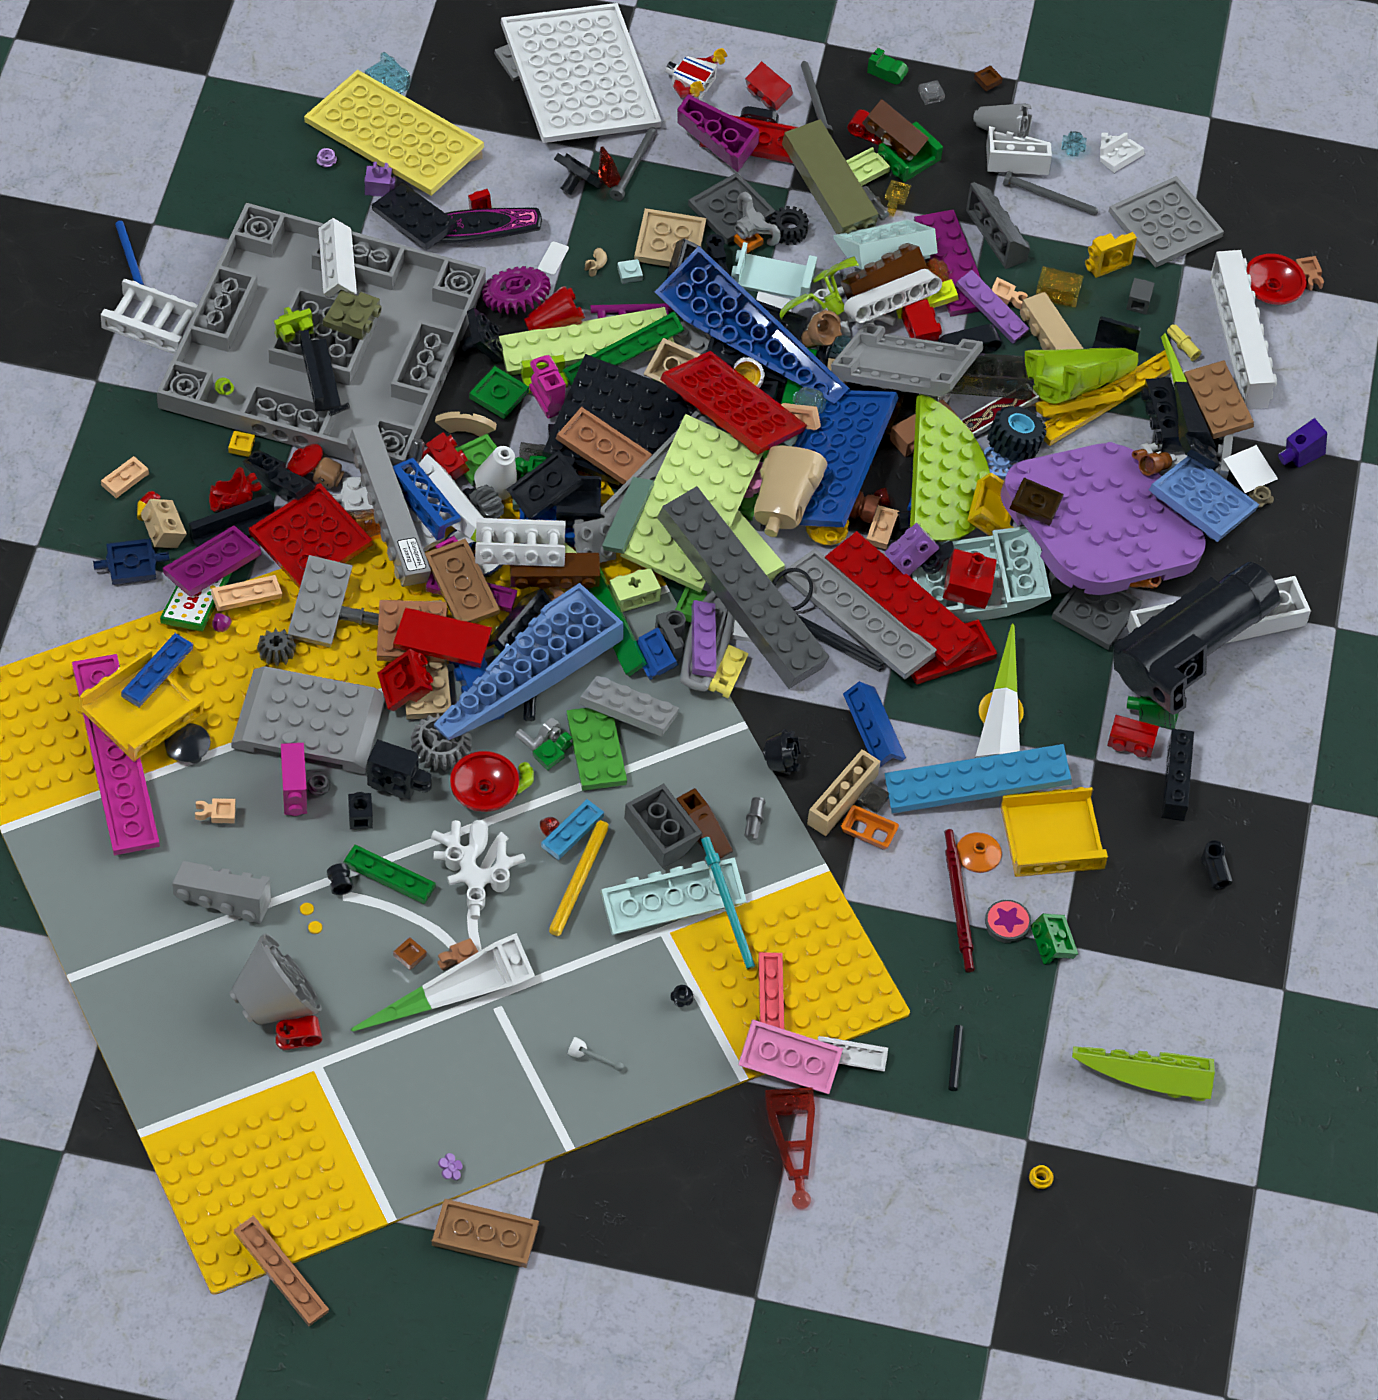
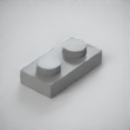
(505, 57)

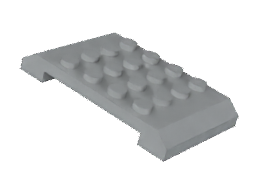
(904, 362)
(325, 714)

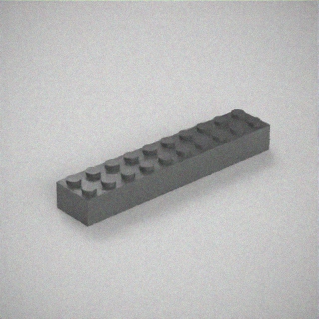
(743, 587)

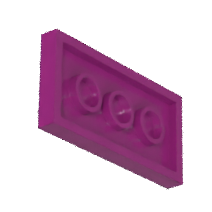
(212, 561)

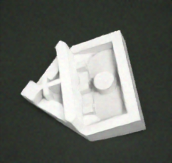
(1118, 151)

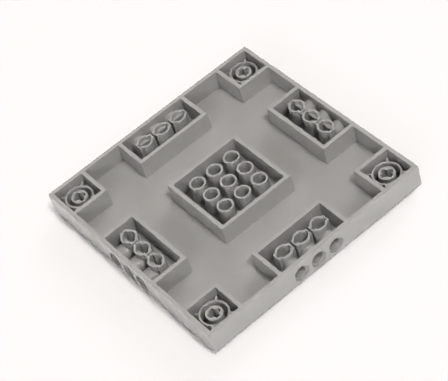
(384, 377)

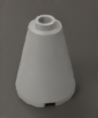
(1005, 118)

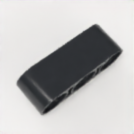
(983, 333)

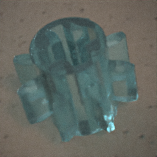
(1074, 143)

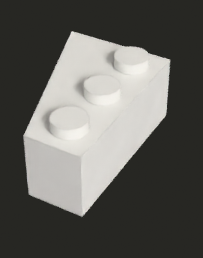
(1017, 154)

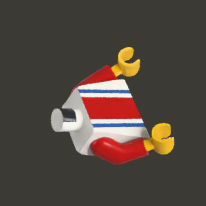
(695, 74)

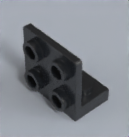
(1116, 334)

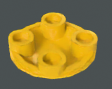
(827, 535)

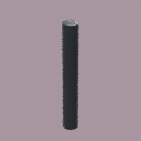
(955, 1058)

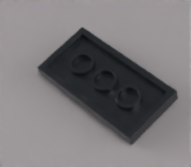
(414, 216)

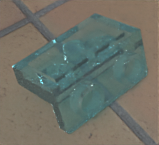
(390, 73)

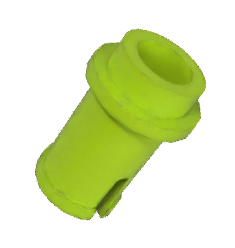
(219, 386)

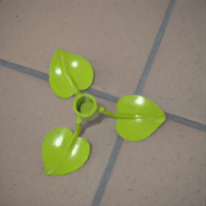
(833, 300)

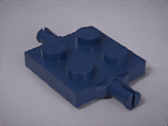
(131, 561)

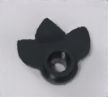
(936, 561)

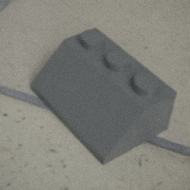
(662, 825)

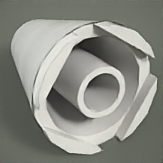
(498, 471)

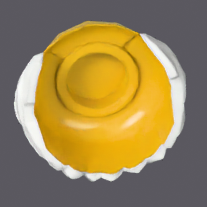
(750, 370)

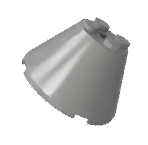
(273, 986)

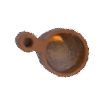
(1152, 462)

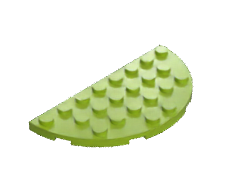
(944, 471)

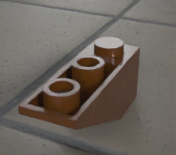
(705, 820)

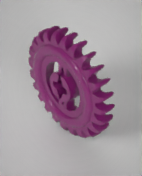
(515, 292)

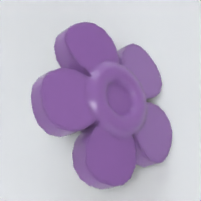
(450, 1167)

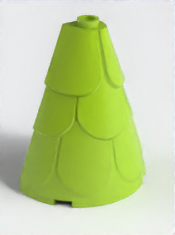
(1072, 372)

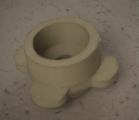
(1261, 491)

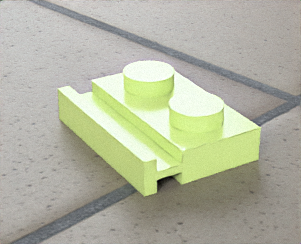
(868, 166)

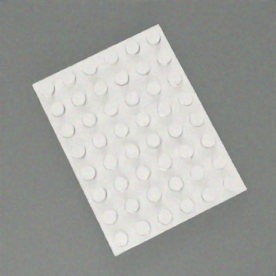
(580, 72)

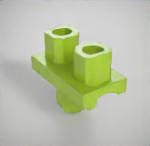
(292, 322)

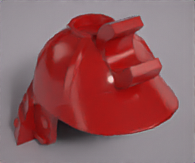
(233, 492)

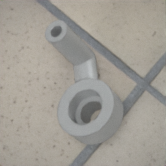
(548, 731)

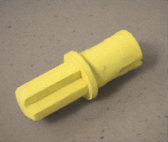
(1184, 342)

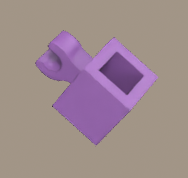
(379, 180)

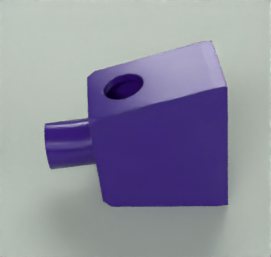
(1305, 444)

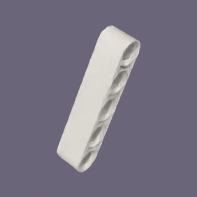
(892, 295)

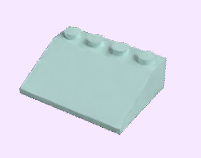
(872, 243)

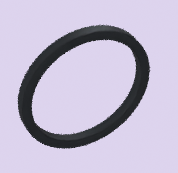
(809, 580)

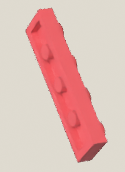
(771, 989)

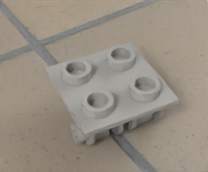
(591, 536)

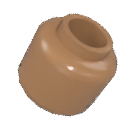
(328, 473)

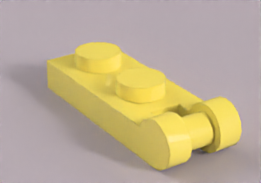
(728, 671)

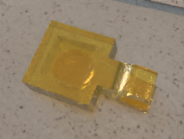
(896, 193)

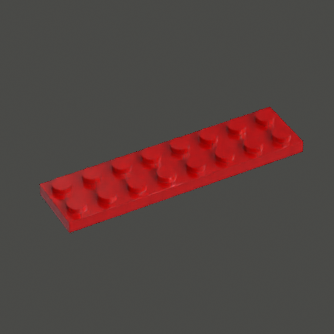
(902, 597)

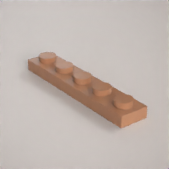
(281, 1271)

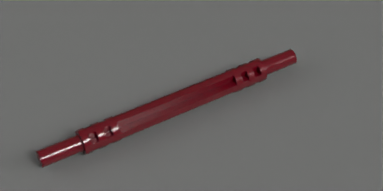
(959, 901)

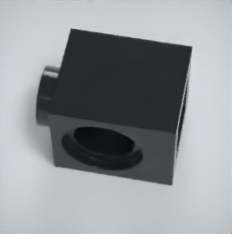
(360, 818)

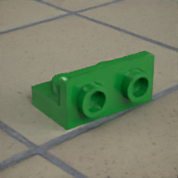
(1053, 937)

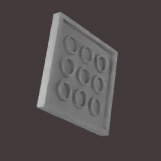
(1166, 221)

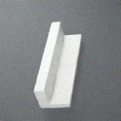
(337, 258)

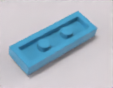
(572, 829)

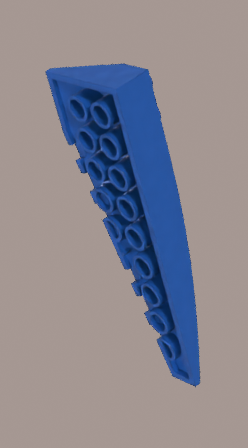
(722, 308)

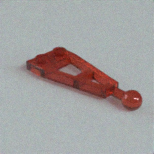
(786, 1103)

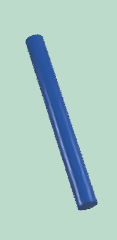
(129, 252)

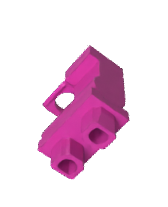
(547, 386)

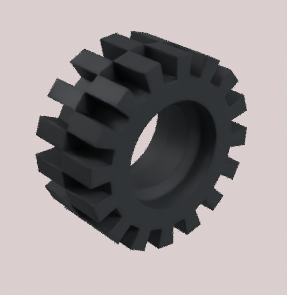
(791, 216)

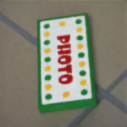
(191, 611)

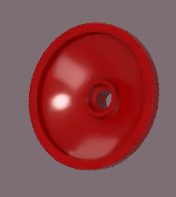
(1276, 279)
(484, 771)

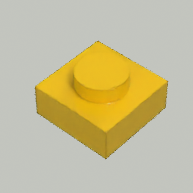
(241, 443)

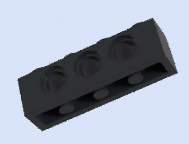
(1162, 408)
(1178, 774)

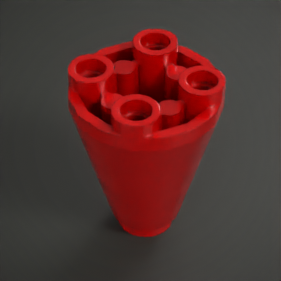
(556, 311)

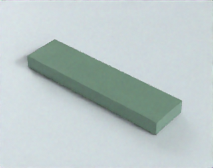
(628, 515)

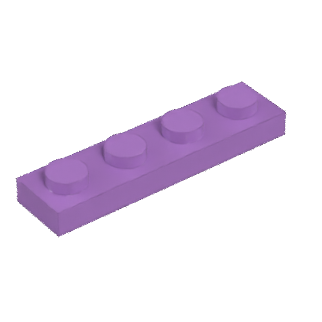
(992, 306)
(703, 638)

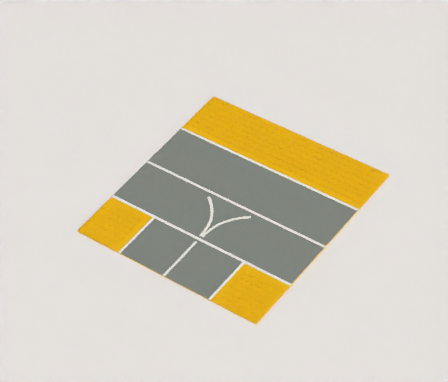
(355, 1127)

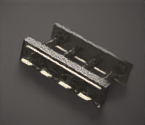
(996, 377)

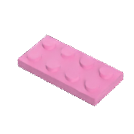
(790, 1056)

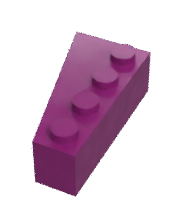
(718, 131)

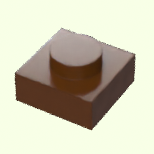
(988, 78)

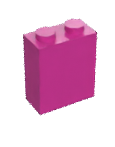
(294, 779)

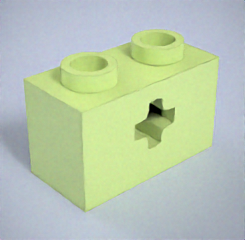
(635, 589)

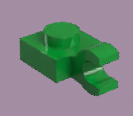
(552, 753)

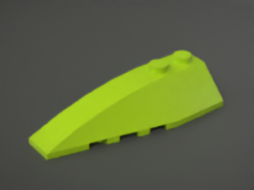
(1166, 1073)

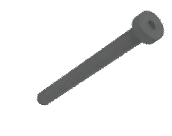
(814, 96)
(1010, 179)
(617, 193)

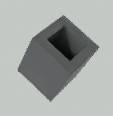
(1140, 296)

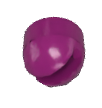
(221, 622)

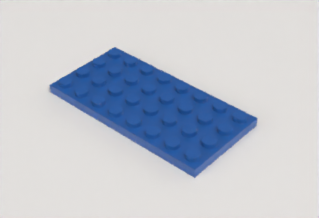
(848, 443)

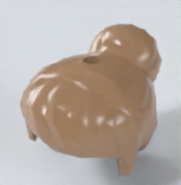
(825, 333)

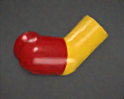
(143, 501)

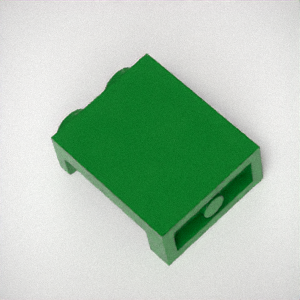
(927, 156)

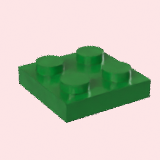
(499, 392)

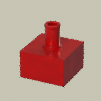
(969, 578)

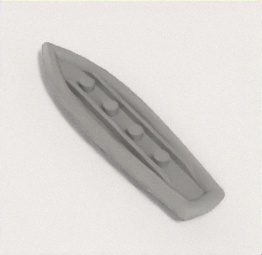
(724, 630)

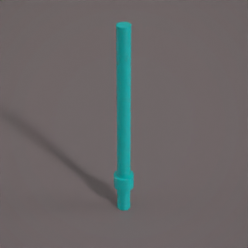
(713, 860)

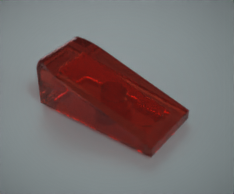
(608, 169)

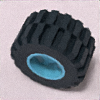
(1016, 433)

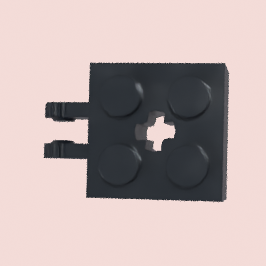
(396, 770)

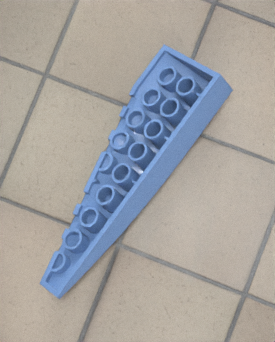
(552, 647)

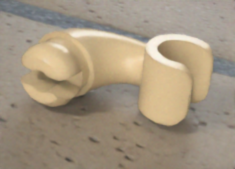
(601, 259)

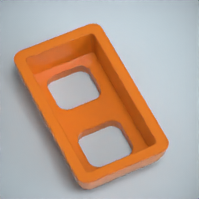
(873, 823)

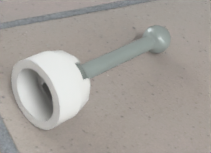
(579, 1048)

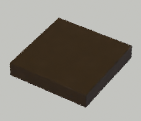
(1036, 501)

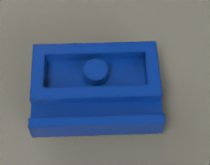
(656, 653)

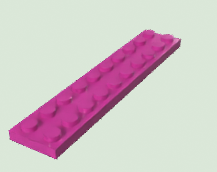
(118, 777)

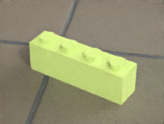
(757, 547)

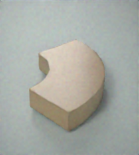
(474, 424)

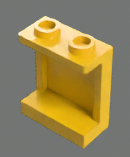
(987, 507)

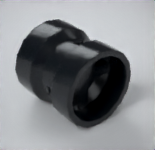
(339, 878)

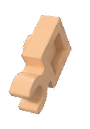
(1006, 293)
(220, 810)

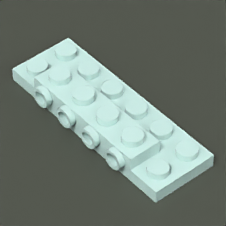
(669, 896)

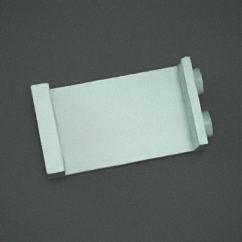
(773, 275)

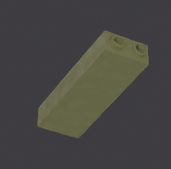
(829, 178)

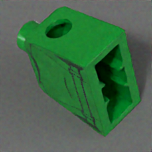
(1152, 712)

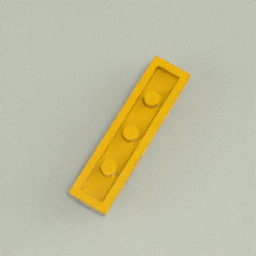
(1088, 400)

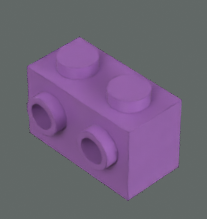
(911, 549)

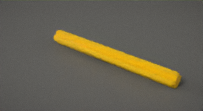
(578, 878)

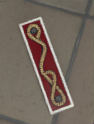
(983, 418)

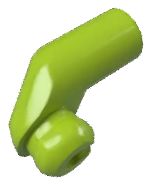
(526, 776)

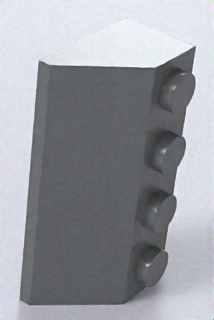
(996, 226)

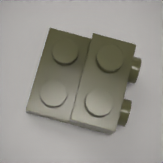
(353, 314)

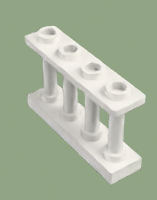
(140, 331)
(541, 540)

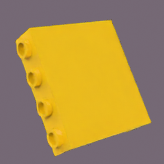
(136, 728)
(1052, 832)

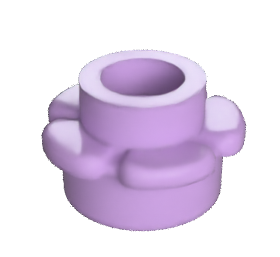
(326, 157)

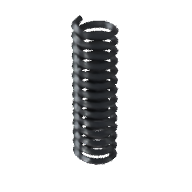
(337, 409)

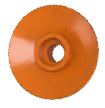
(979, 860)

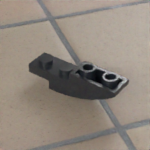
(277, 477)

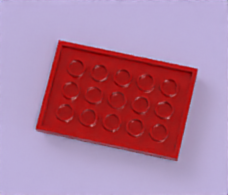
(733, 402)

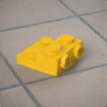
(1110, 253)

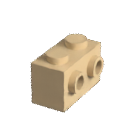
(163, 523)

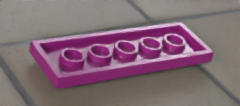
(954, 252)

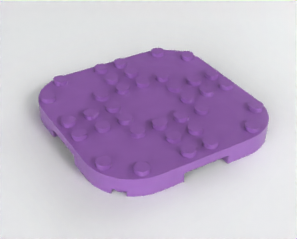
(1107, 522)

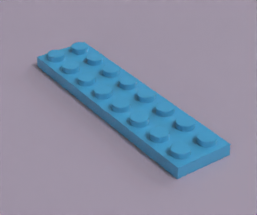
(978, 778)

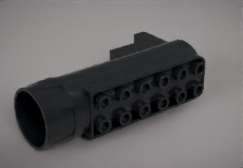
(1174, 645)

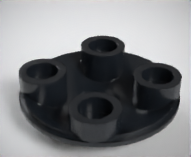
(188, 744)

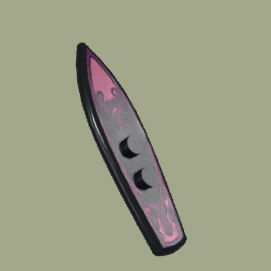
(492, 223)

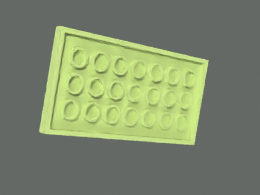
(696, 458)

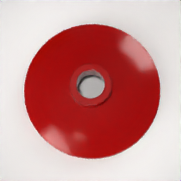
(305, 459)

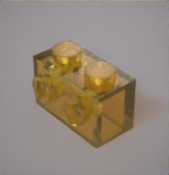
(1060, 286)

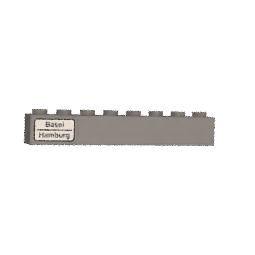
(389, 505)

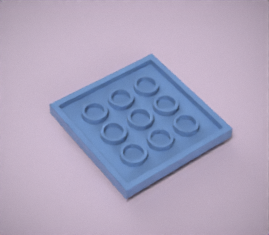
(1203, 498)

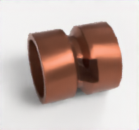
(865, 507)

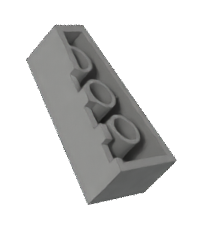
(223, 890)

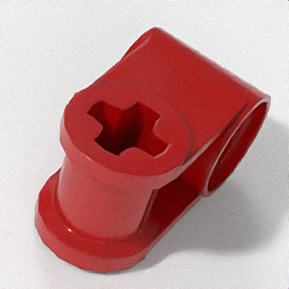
(857, 129)
(299, 1032)

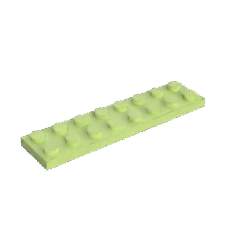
(574, 340)

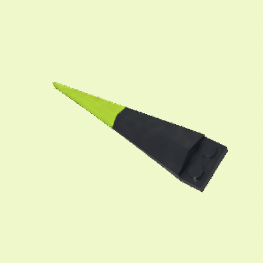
(1193, 431)

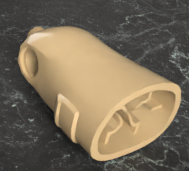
(787, 486)

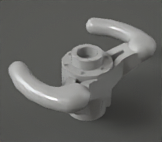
(753, 221)

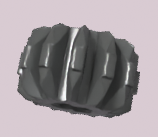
(487, 502)
(276, 647)

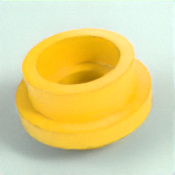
(1043, 1171)

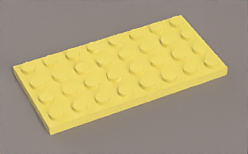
(394, 131)

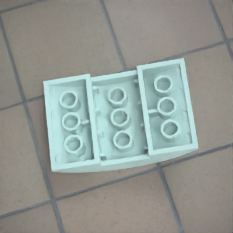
(1018, 577)

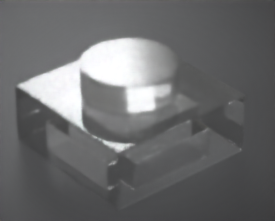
(931, 92)

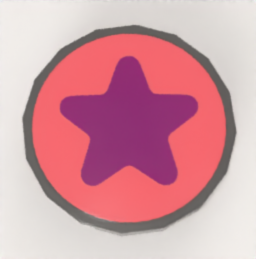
(1007, 921)

